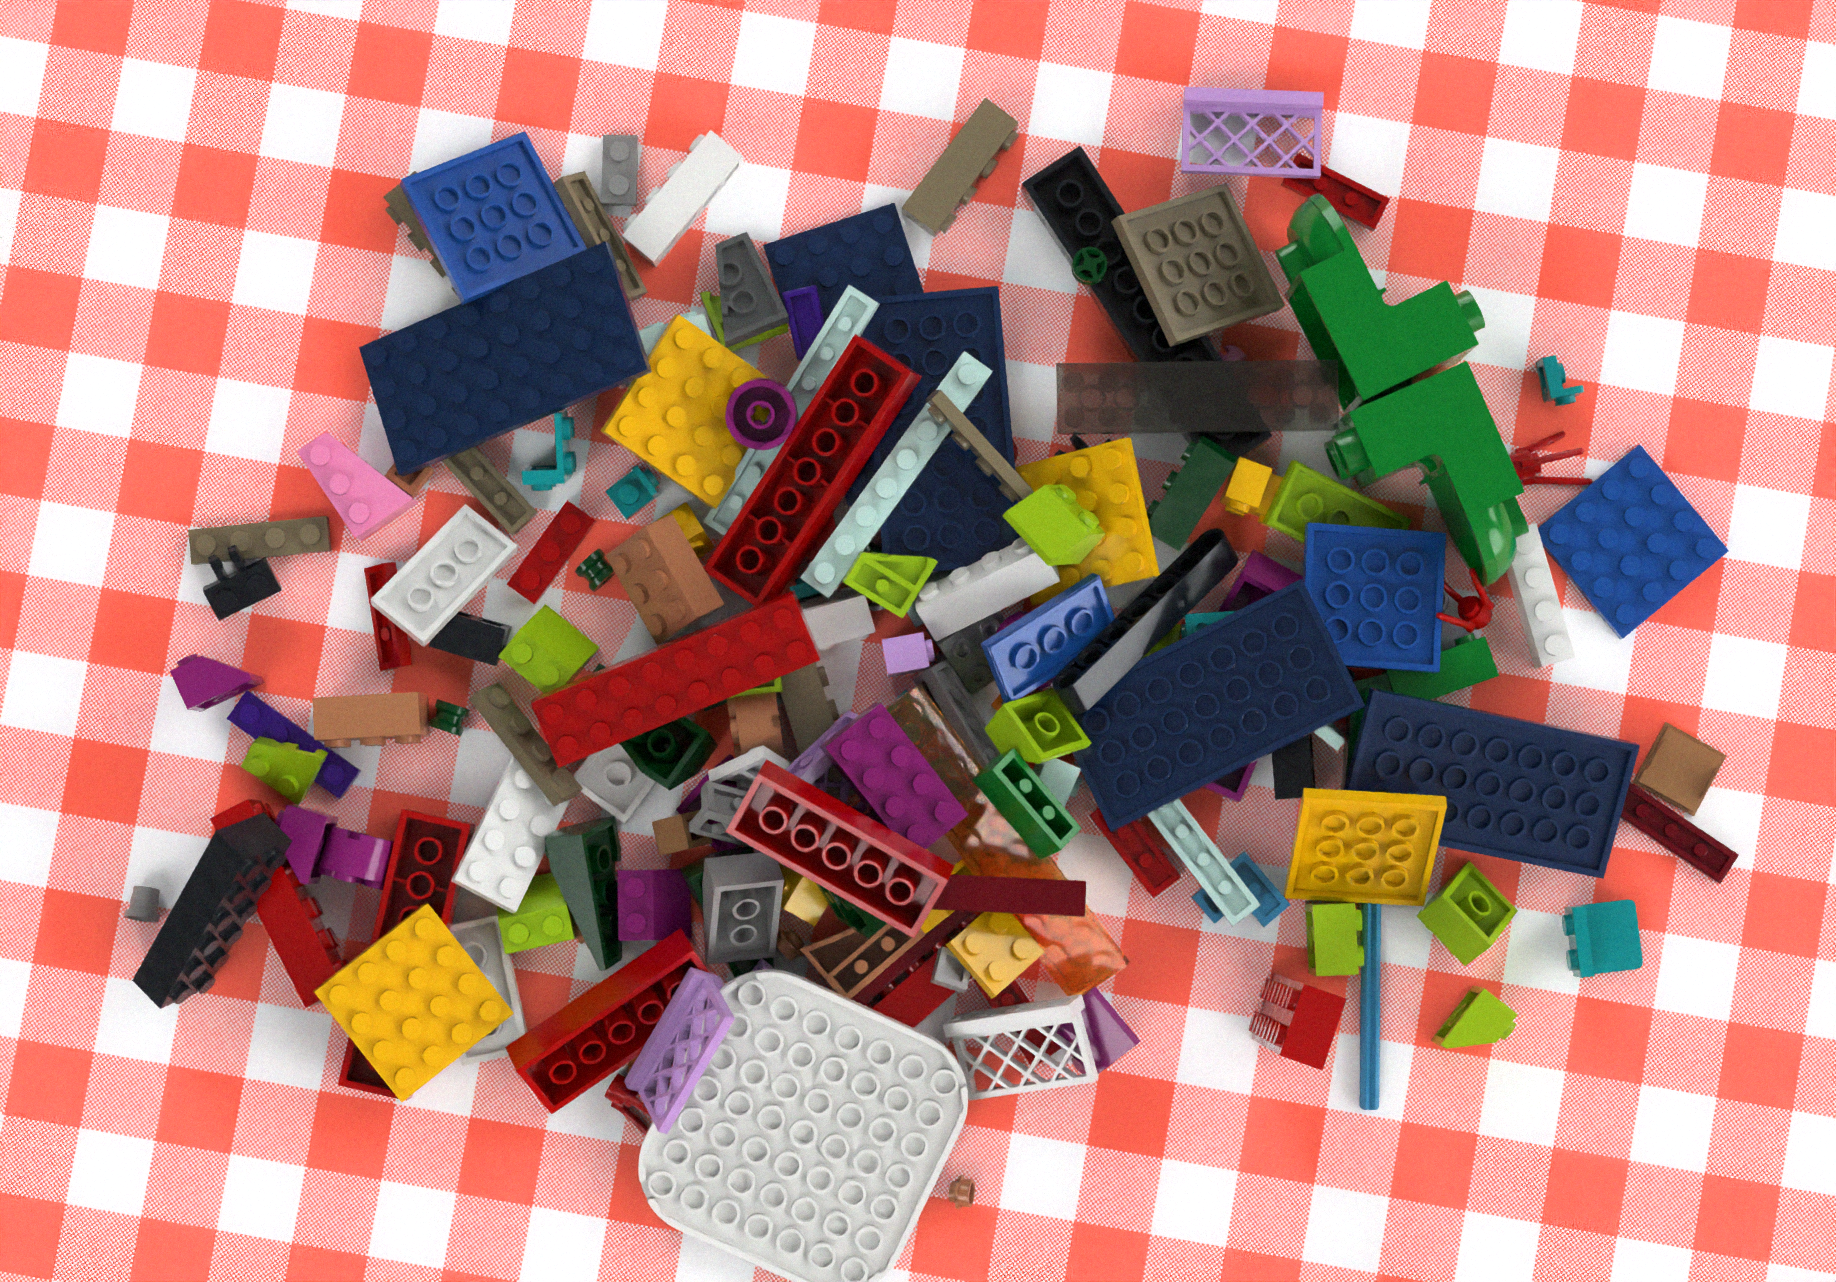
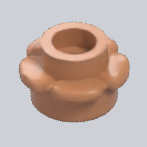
(789, 944)
(962, 1192)

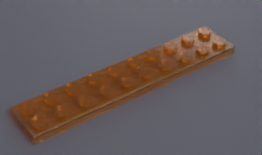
(1075, 948)

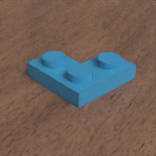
(1261, 887)

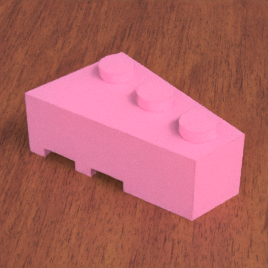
(354, 487)

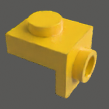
(692, 529)

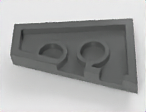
(746, 292)

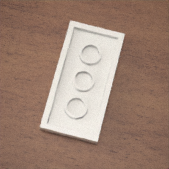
(444, 575)
(509, 840)
(484, 945)

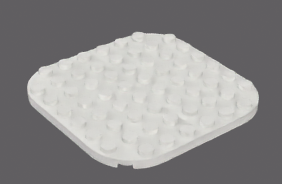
(808, 1134)

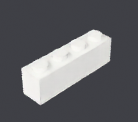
(682, 198)
(983, 588)
(1538, 602)
(838, 618)

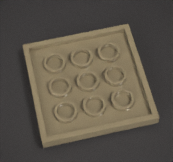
(1198, 264)

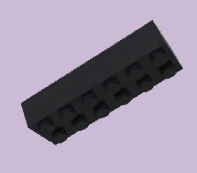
(212, 910)

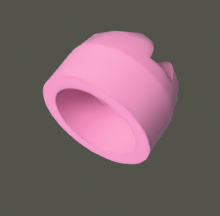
(1233, 354)

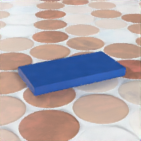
(1047, 638)

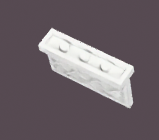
(1017, 1018)

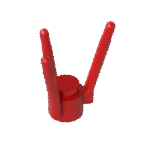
(1530, 464)
(1473, 611)
(622, 1098)

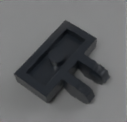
(241, 587)

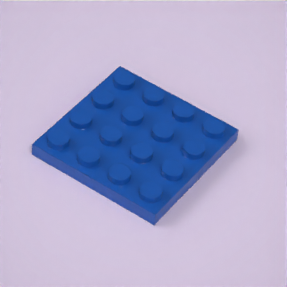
(492, 216)
(1630, 542)
(1378, 593)

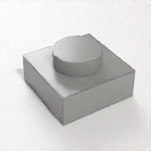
(949, 971)

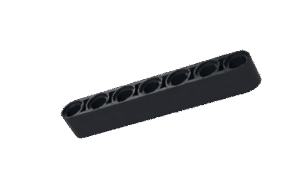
(1145, 621)

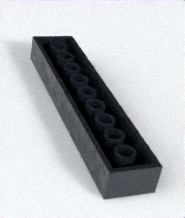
(1078, 215)

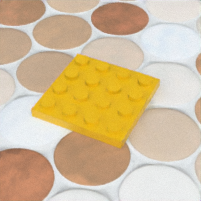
(679, 411)
(1110, 488)
(1364, 846)
(413, 1002)

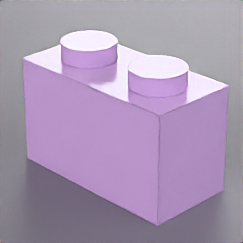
(907, 654)

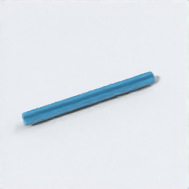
(1370, 1007)

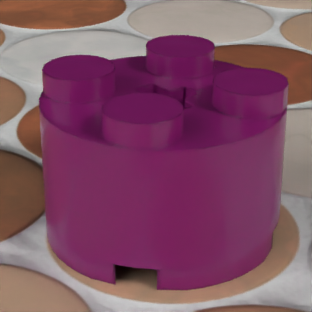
(756, 433)
(355, 857)

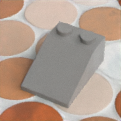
(741, 907)

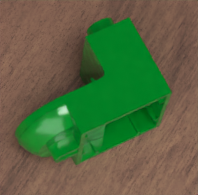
(1349, 322)
(1456, 445)

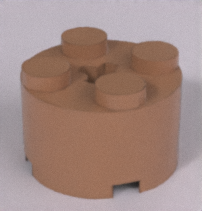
(755, 723)

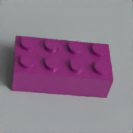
(893, 777)

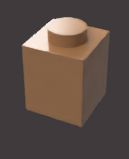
(674, 836)

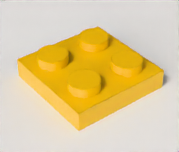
(995, 950)

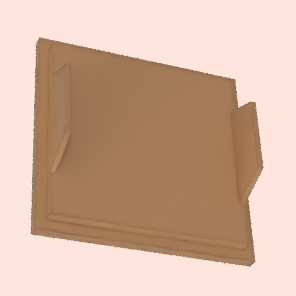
(1679, 769)

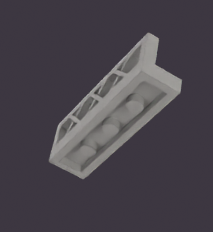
(954, 703)
(720, 805)

